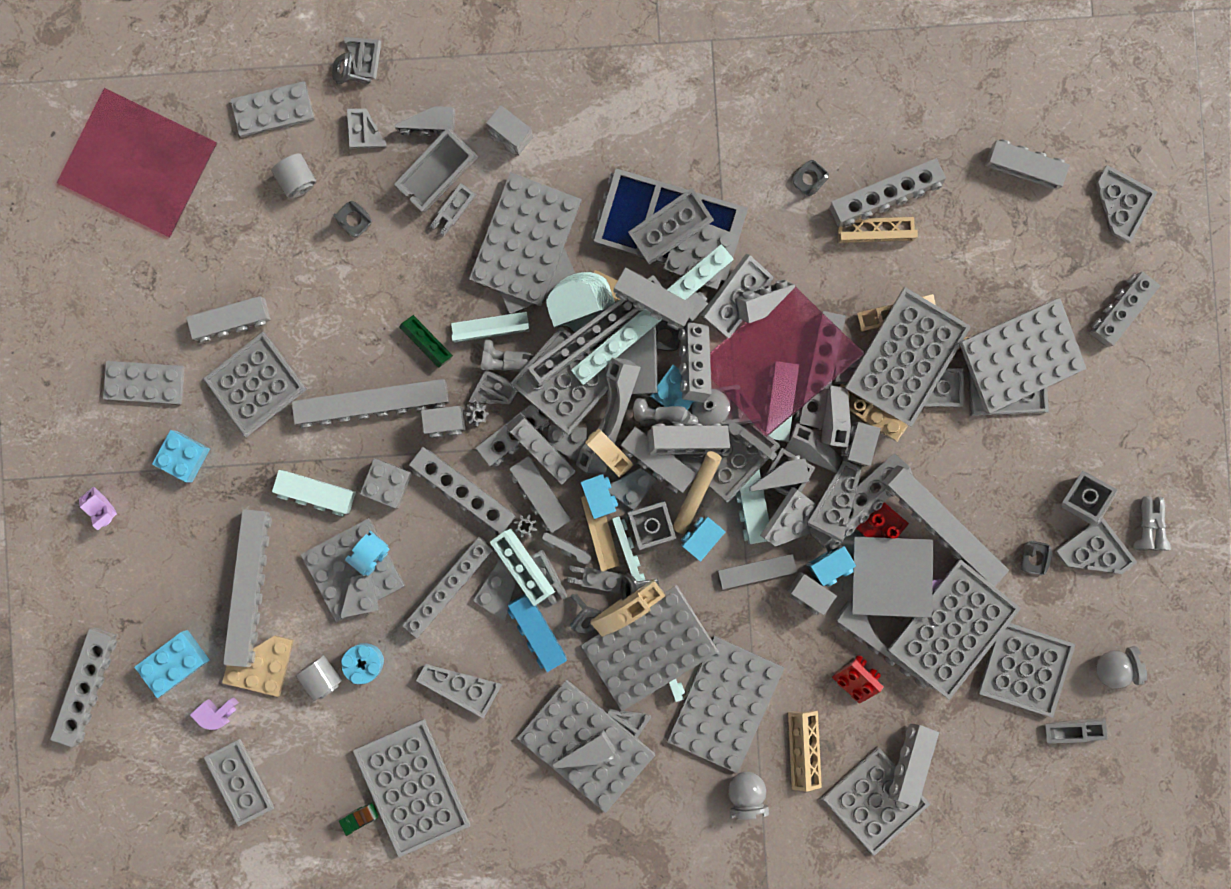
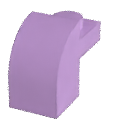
(97, 507)
(211, 717)

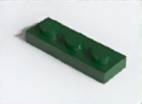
(425, 341)

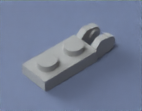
(454, 208)
(750, 440)
(567, 548)
(549, 573)
(596, 579)

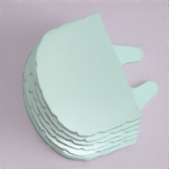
(579, 300)

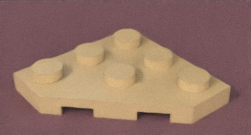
(267, 671)

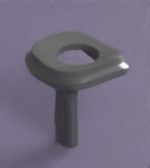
(345, 75)
(822, 177)
(341, 218)
(674, 344)
(1030, 549)
(631, 585)
(583, 614)

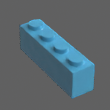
(537, 632)

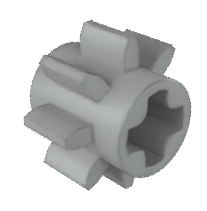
(470, 412)
(524, 530)

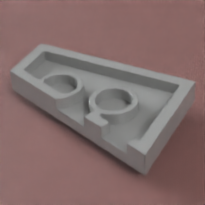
(497, 591)

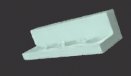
(490, 327)

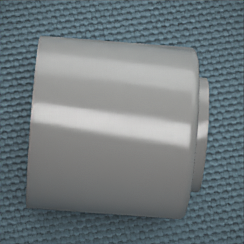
(294, 176)
(319, 678)

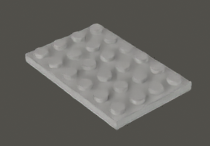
(525, 239)
(1022, 355)
(907, 356)
(963, 627)
(650, 650)
(725, 705)
(569, 721)
(411, 788)

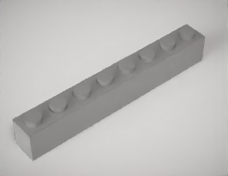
(584, 339)
(368, 402)
(943, 524)
(246, 588)

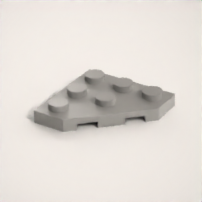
(1123, 202)
(790, 519)
(1097, 550)

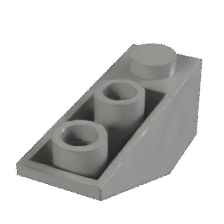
(432, 121)
(759, 303)
(836, 418)
(807, 445)

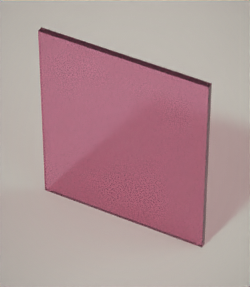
(137, 162)
(781, 361)

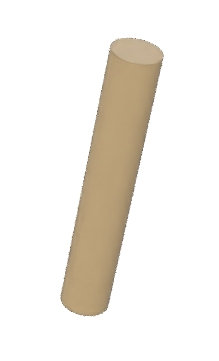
(697, 492)

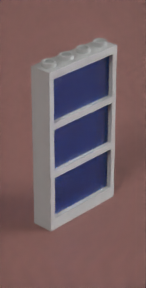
(638, 198)

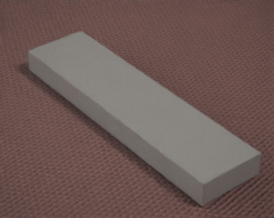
(757, 571)

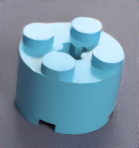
(367, 553)
(358, 653)

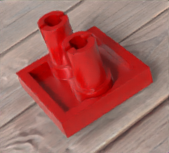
(883, 524)
(858, 680)

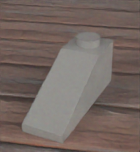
(787, 473)
(590, 752)

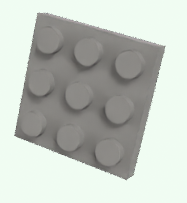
(696, 248)

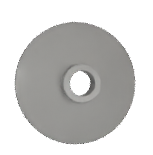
(717, 413)

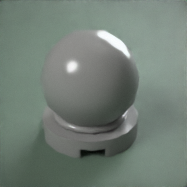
(1120, 668)
(747, 794)

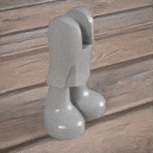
(505, 361)
(661, 415)
(1150, 521)

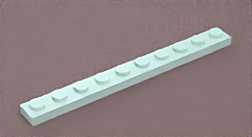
(644, 321)
(633, 563)

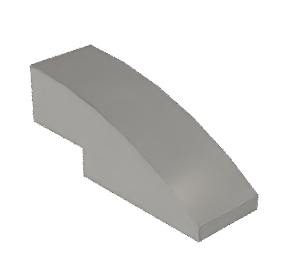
(1077, 731)

